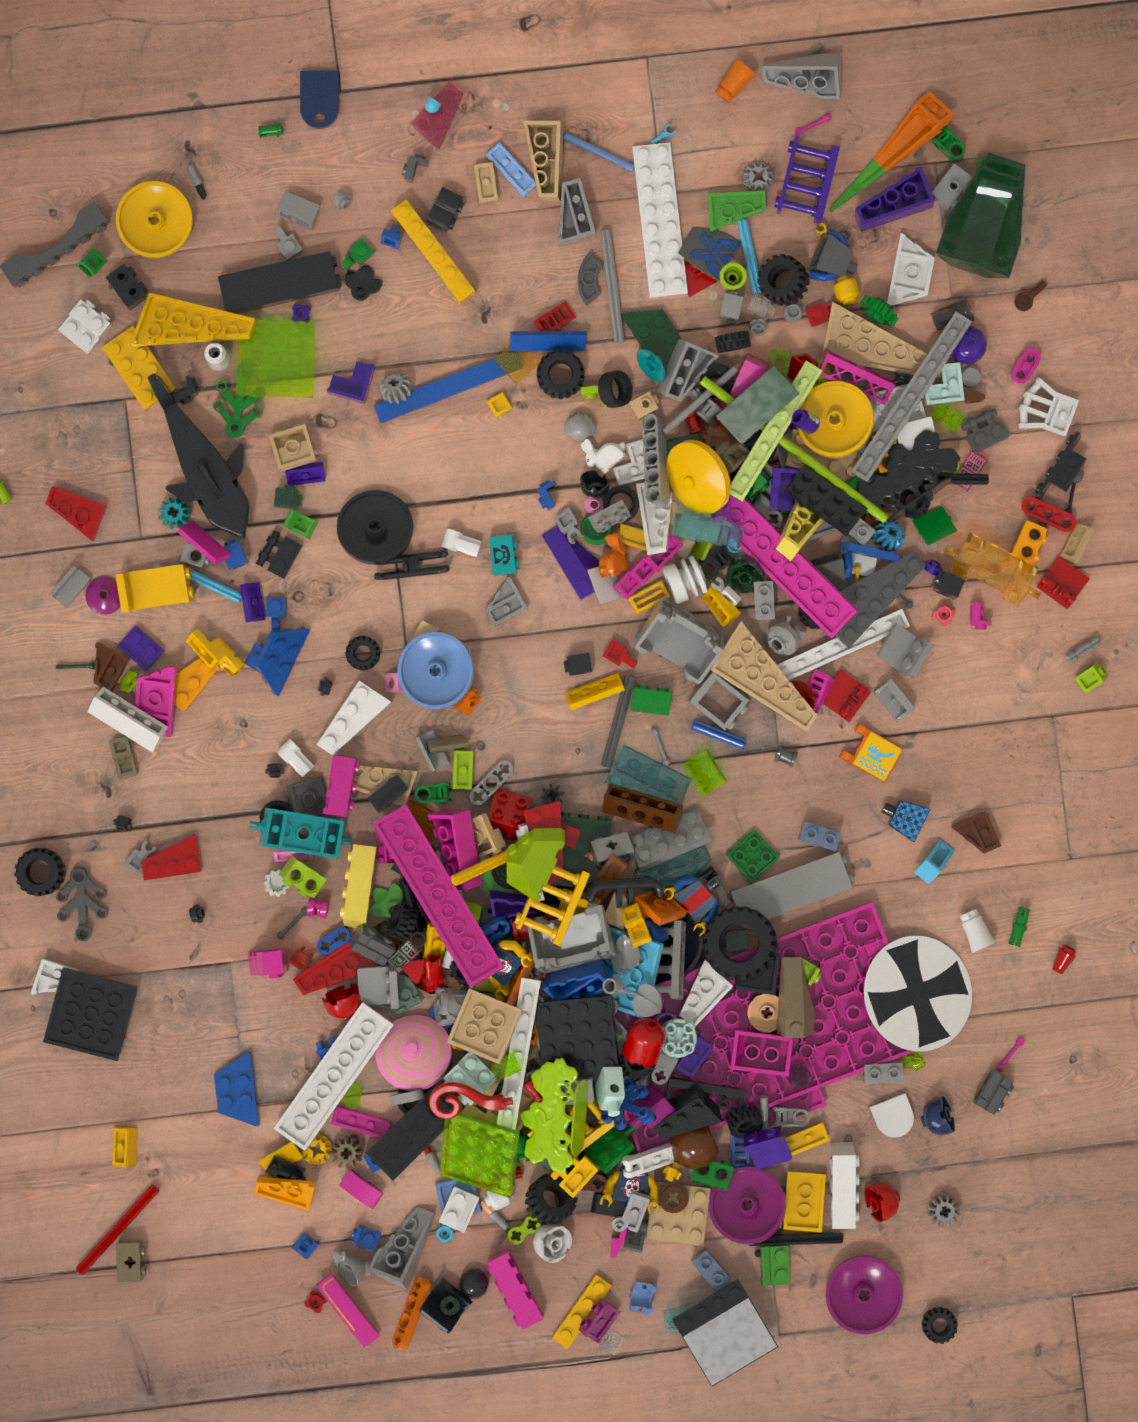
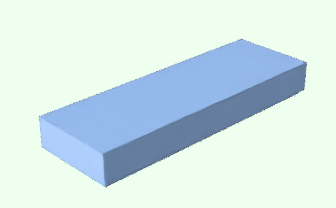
(511, 169)

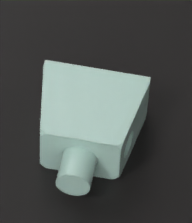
(610, 1090)

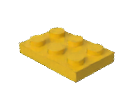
(804, 1201)

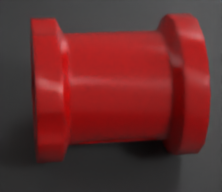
(694, 423)

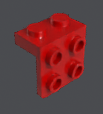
(507, 812)

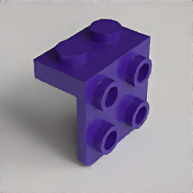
(767, 1147)

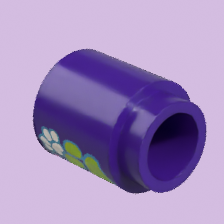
(805, 421)

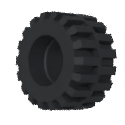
(773, 269)
(560, 357)
(23, 871)
(541, 1209)

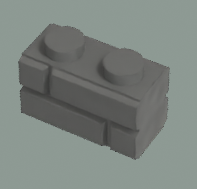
(372, 944)
(993, 1092)

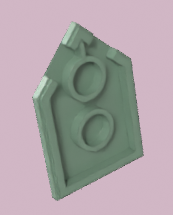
(407, 995)

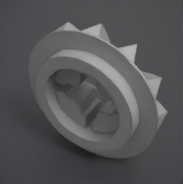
(748, 176)

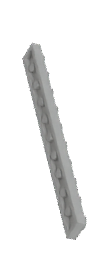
(911, 397)

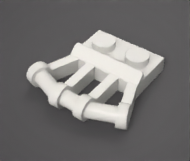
(1059, 413)

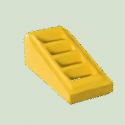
(721, 608)

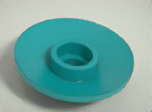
(651, 365)

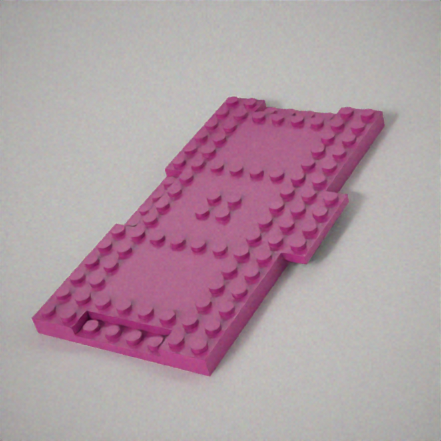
(842, 1029)

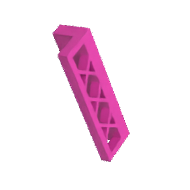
(859, 370)

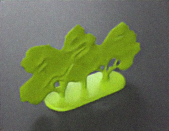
(550, 1119)

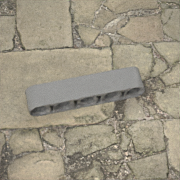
(650, 454)

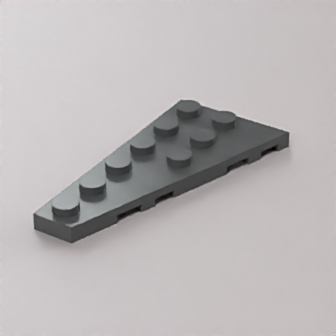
(876, 593)

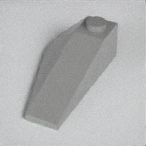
(810, 74)
(401, 1254)

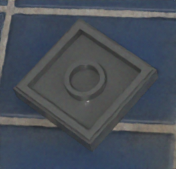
(307, 797)

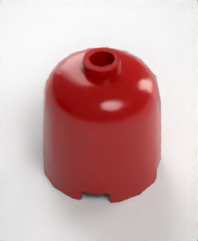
(644, 1042)

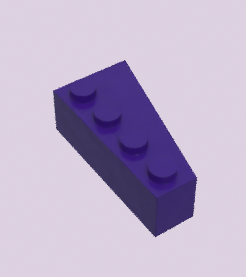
(896, 202)

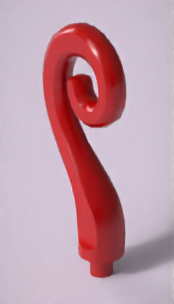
(494, 1102)

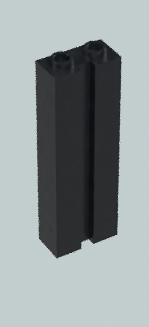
(279, 283)

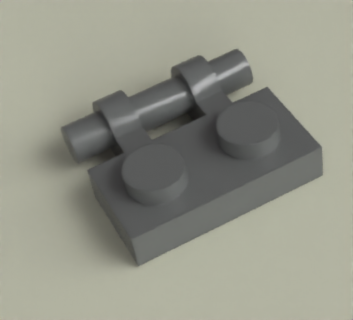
(987, 436)

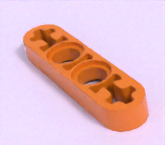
(411, 1313)

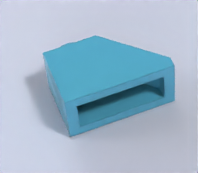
(934, 861)

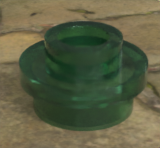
(445, 1301)

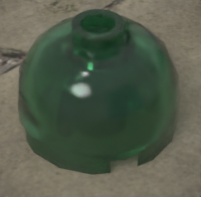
(743, 573)

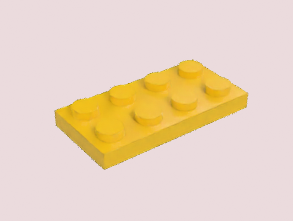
(135, 366)

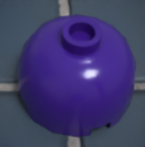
(971, 347)

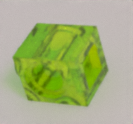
(783, 356)

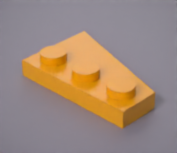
(191, 682)
(287, 1191)

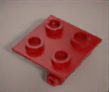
(1063, 582)
(846, 696)

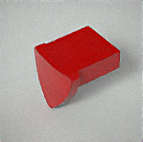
(414, 970)

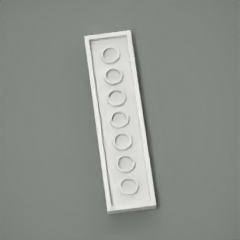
(659, 220)
(333, 1076)

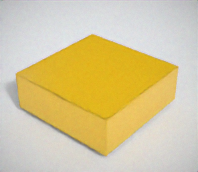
(499, 404)

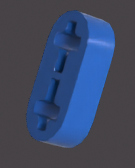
(492, 931)
(331, 936)

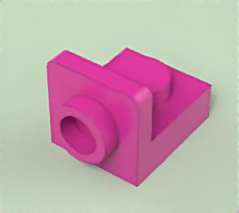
(976, 613)

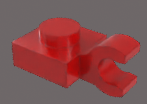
(818, 314)
(617, 653)

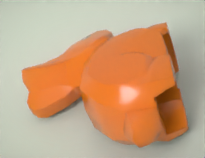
(614, 561)

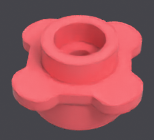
(943, 619)

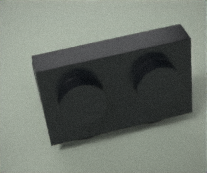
(431, 1306)

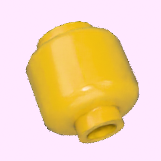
(846, 290)

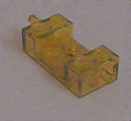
(1012, 578)

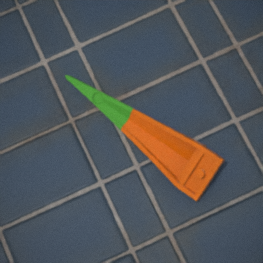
(917, 128)

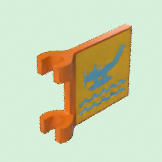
(874, 754)

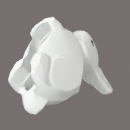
(605, 456)

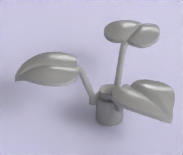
(648, 999)

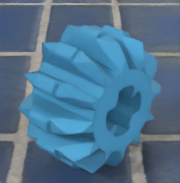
(889, 536)

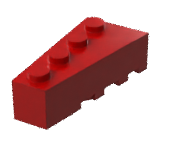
(546, 817)

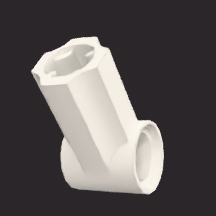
(457, 541)
(292, 754)

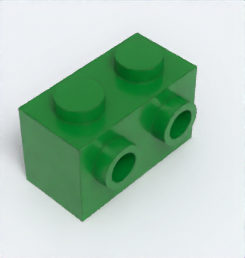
(651, 701)

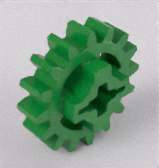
(879, 310)

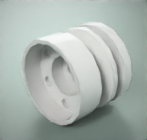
(684, 579)

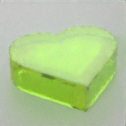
(352, 1097)

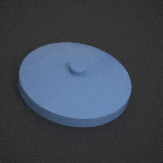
(435, 670)

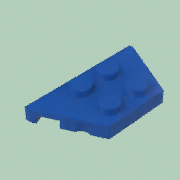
(279, 656)
(237, 1091)

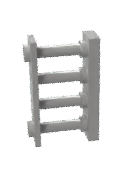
(676, 969)

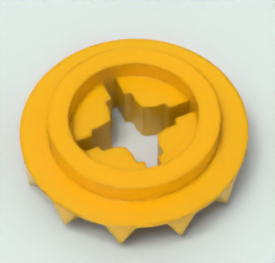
(320, 1158)

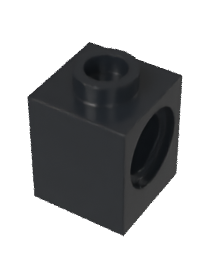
(578, 664)

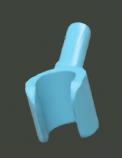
(664, 134)

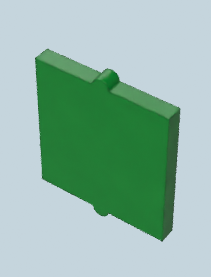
(934, 525)

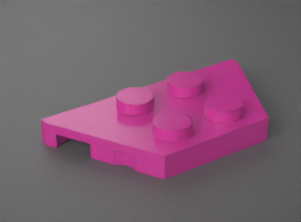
(157, 695)

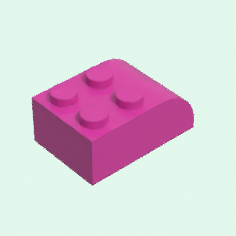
(761, 1053)

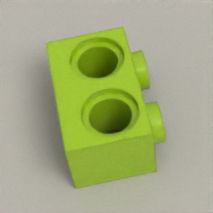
(304, 874)

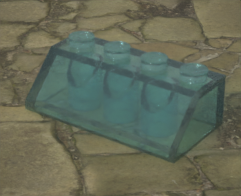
(647, 776)

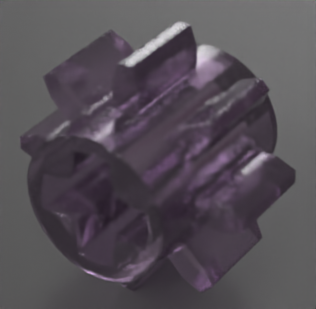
(798, 1076)

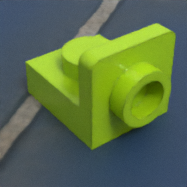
(590, 392)
(1091, 677)
(811, 972)

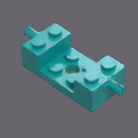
(281, 828)

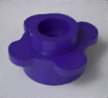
(296, 312)
(933, 567)

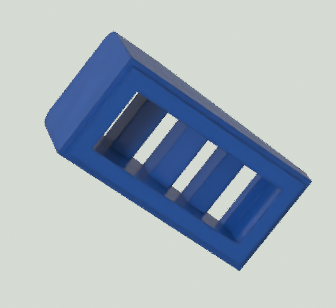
(738, 1163)

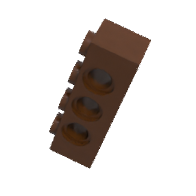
(642, 808)

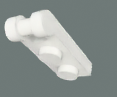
(648, 1160)

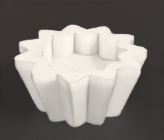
(274, 883)

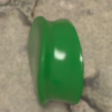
(591, 535)

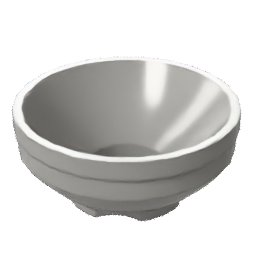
(786, 636)

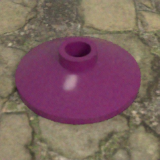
(96, 603)

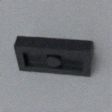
(388, 793)

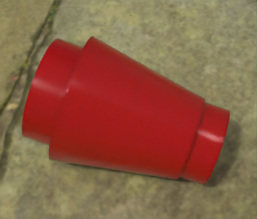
(1064, 958)

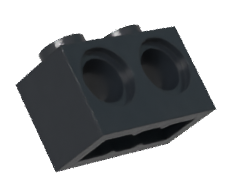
(948, 585)

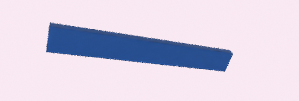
(440, 390)

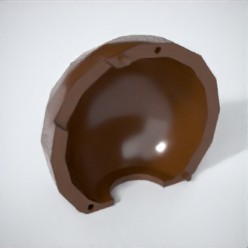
(694, 1148)

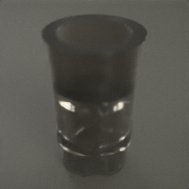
(943, 315)

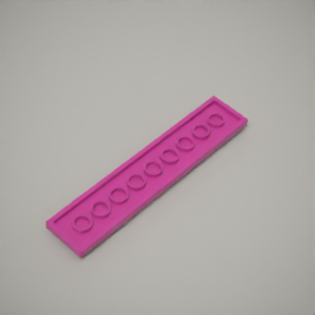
(795, 577)
(438, 896)

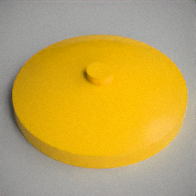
(154, 219)
(843, 416)
(698, 477)

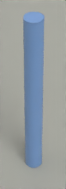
(598, 151)

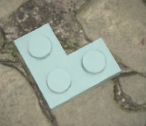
(951, 388)

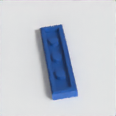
(547, 340)

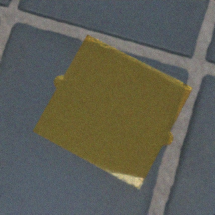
(516, 363)

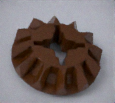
(673, 1207)

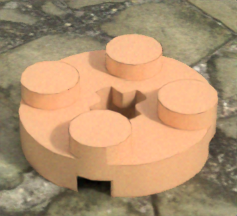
(757, 1019)

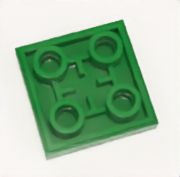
(752, 856)

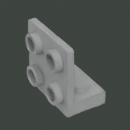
(904, 650)
(378, 985)

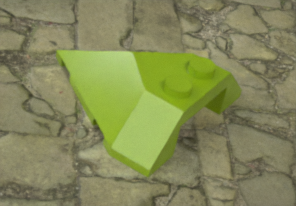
(533, 860)

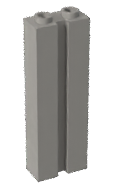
(796, 886)

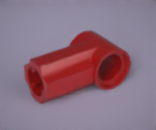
(433, 973)

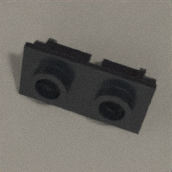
(285, 1169)

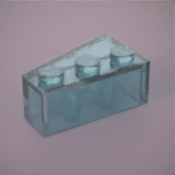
(707, 530)

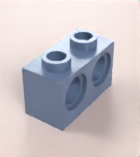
(819, 836)
(711, 1269)

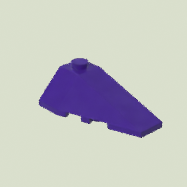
(573, 561)

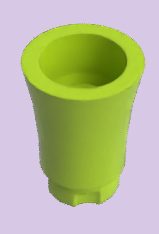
(734, 270)

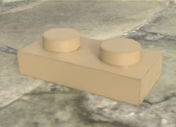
(486, 182)

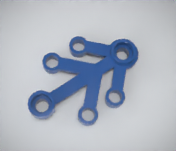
(644, 1114)

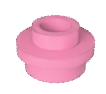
(589, 509)

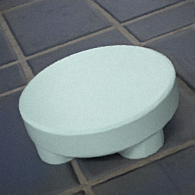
(679, 1038)

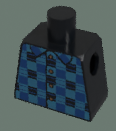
(906, 818)

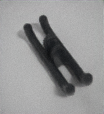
(412, 568)
(619, 884)

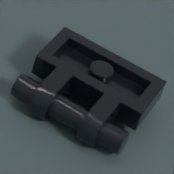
(284, 557)

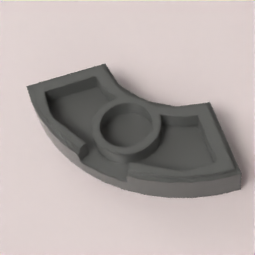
(587, 279)

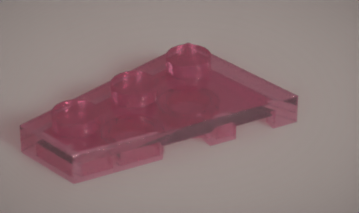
(436, 125)

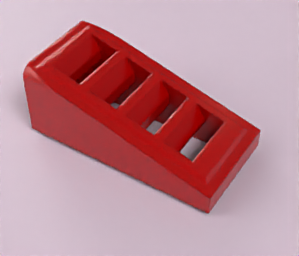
(539, 325)

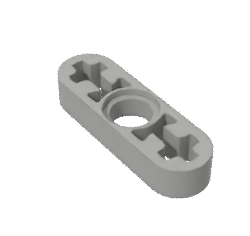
(483, 782)

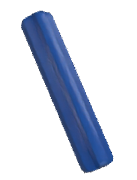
(718, 734)

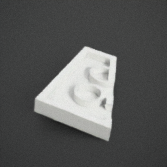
(704, 994)

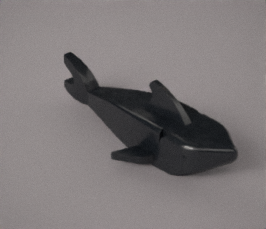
(208, 475)

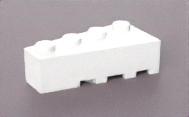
(355, 714)
(843, 1185)

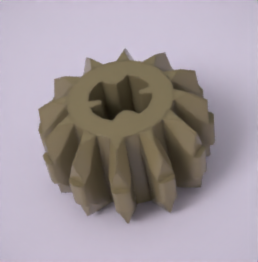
(341, 1148)

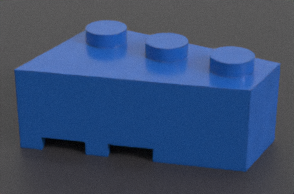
(577, 981)

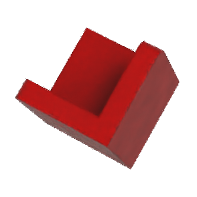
(797, 362)

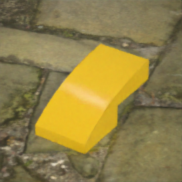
(635, 925)

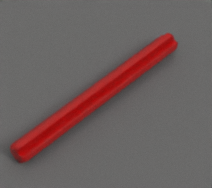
(117, 1229)

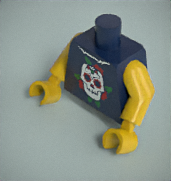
(511, 956)
(621, 1188)

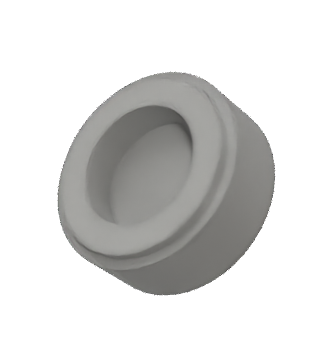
(971, 377)

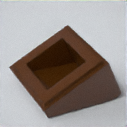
(972, 396)

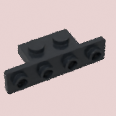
(1065, 470)

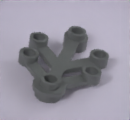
(81, 900)

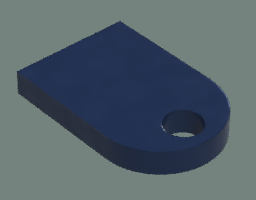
(319, 96)

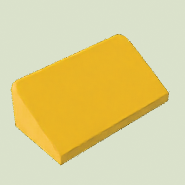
(124, 1146)
(288, 1152)

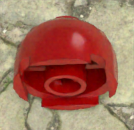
(342, 1002)
(883, 1201)

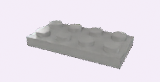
(658, 846)

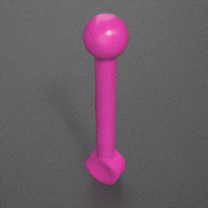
(798, 131)
(1020, 1042)

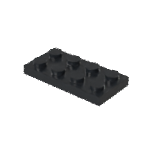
(825, 500)

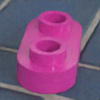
(1026, 366)

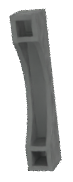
(87, 223)

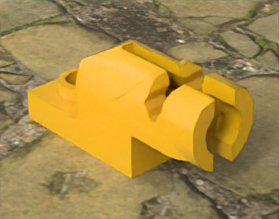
(215, 653)

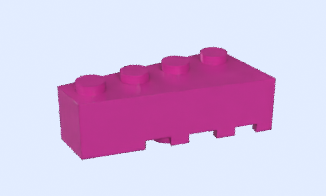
(457, 842)
(515, 1289)

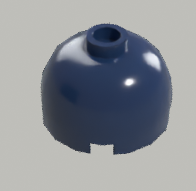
(937, 1116)

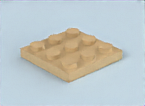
(484, 1026)
(681, 1227)

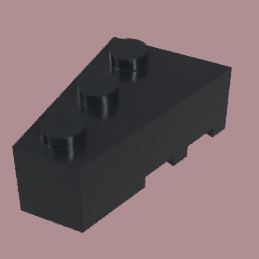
(692, 1111)

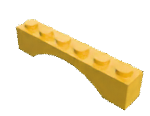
(433, 252)

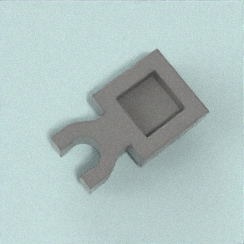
(568, 524)
(134, 860)

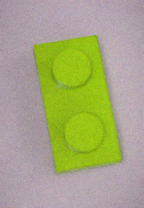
(463, 770)

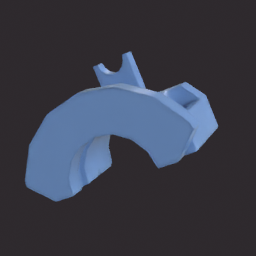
(642, 1297)

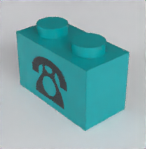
(502, 555)

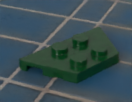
(653, 332)

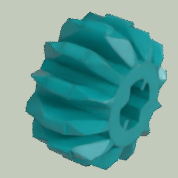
(177, 506)

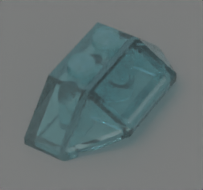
(681, 866)

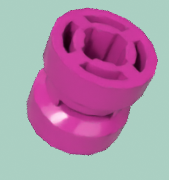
(317, 907)

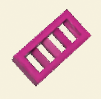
(825, 687)

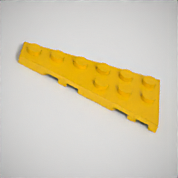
(178, 321)

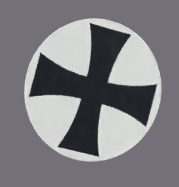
(918, 993)

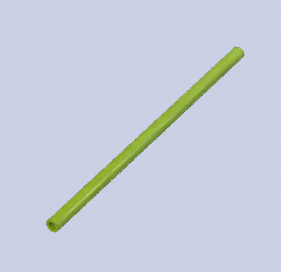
(805, 458)

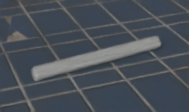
(612, 286)

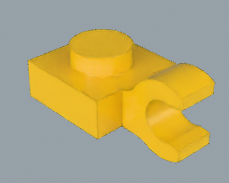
(671, 1171)

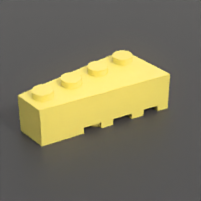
(798, 530)
(359, 886)

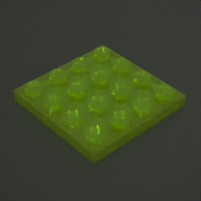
(276, 360)
(480, 1154)

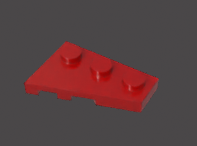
(77, 510)
(176, 860)

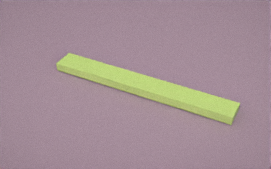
(773, 433)

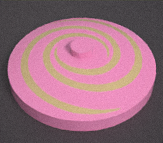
(414, 1053)

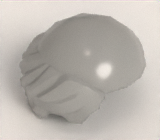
(580, 426)

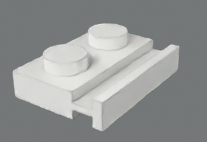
(459, 1209)

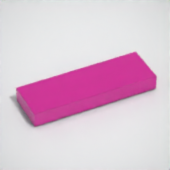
(204, 542)
(360, 1122)

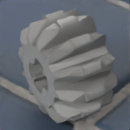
(395, 387)
(949, 1213)

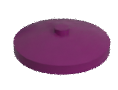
(750, 1209)
(864, 1294)

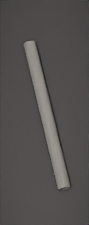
(699, 401)

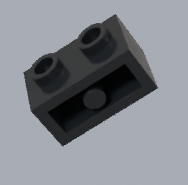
(127, 287)

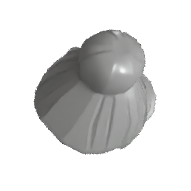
(351, 1267)

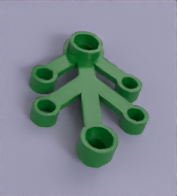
(238, 406)

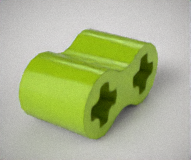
(524, 1229)

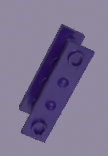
(824, 174)

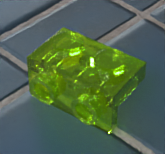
(704, 772)

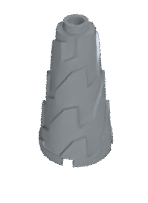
(449, 1004)

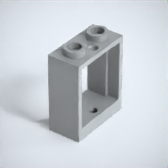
(702, 691)

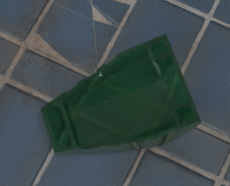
(986, 221)

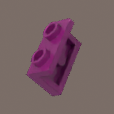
(598, 1320)

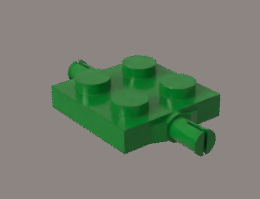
(610, 1148)

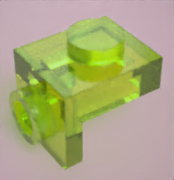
(947, 417)
(507, 1068)

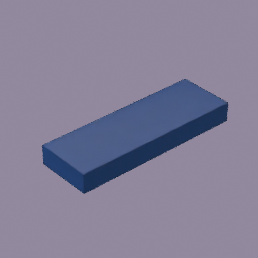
(870, 552)

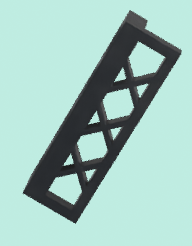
(709, 1088)

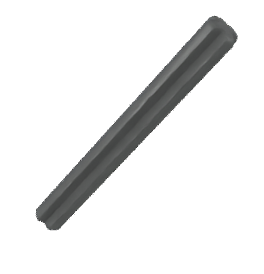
(618, 721)

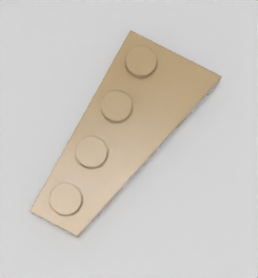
(373, 778)

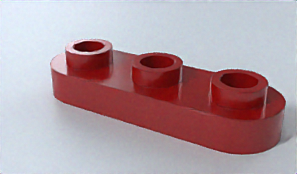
(1054, 520)

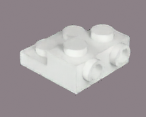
(85, 326)

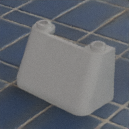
(681, 640)
(585, 941)

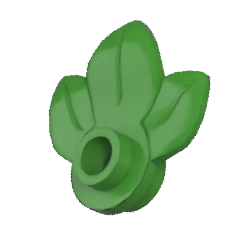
(385, 899)

